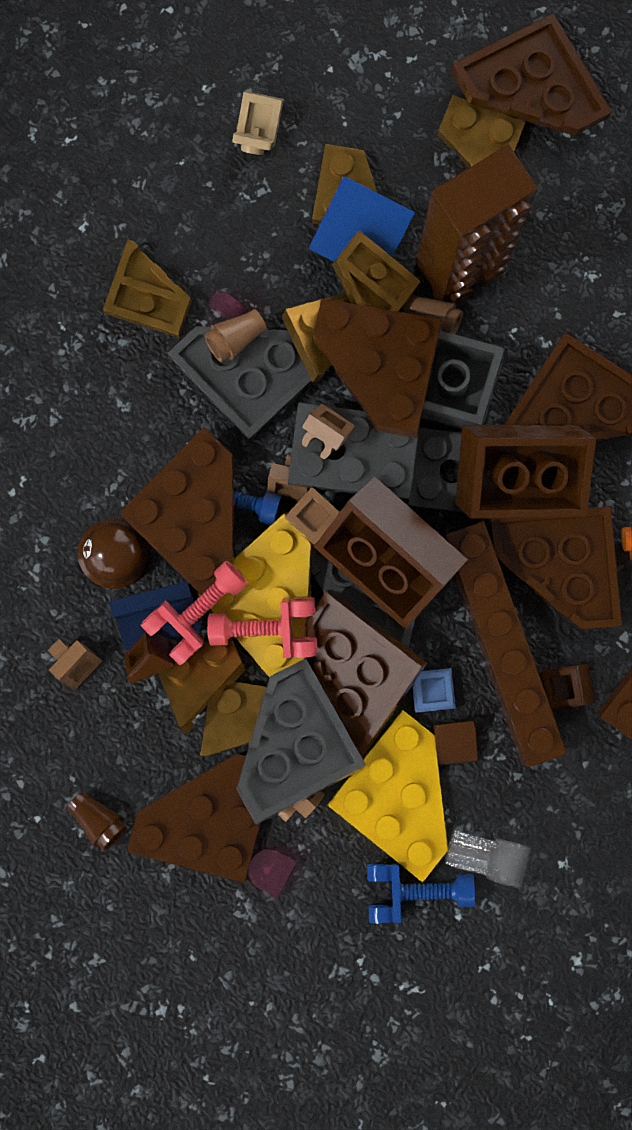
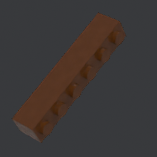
(505, 648)

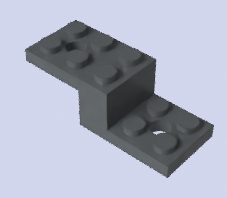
(400, 462)

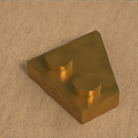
(477, 130)

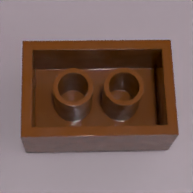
(524, 471)
(389, 552)

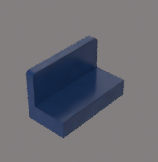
(136, 608)

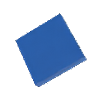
(360, 209)

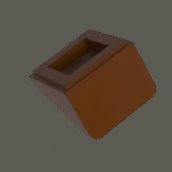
(148, 657)
(568, 686)
(455, 742)

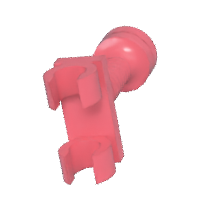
(228, 580)
(222, 629)

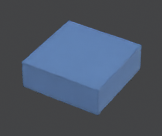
(434, 690)

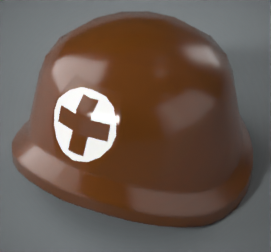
(112, 554)

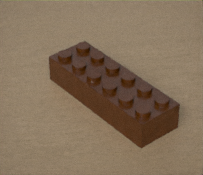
(474, 225)

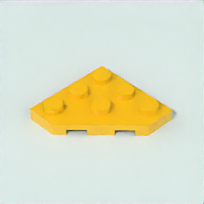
(275, 568)
(399, 797)

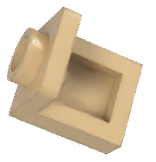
(258, 122)

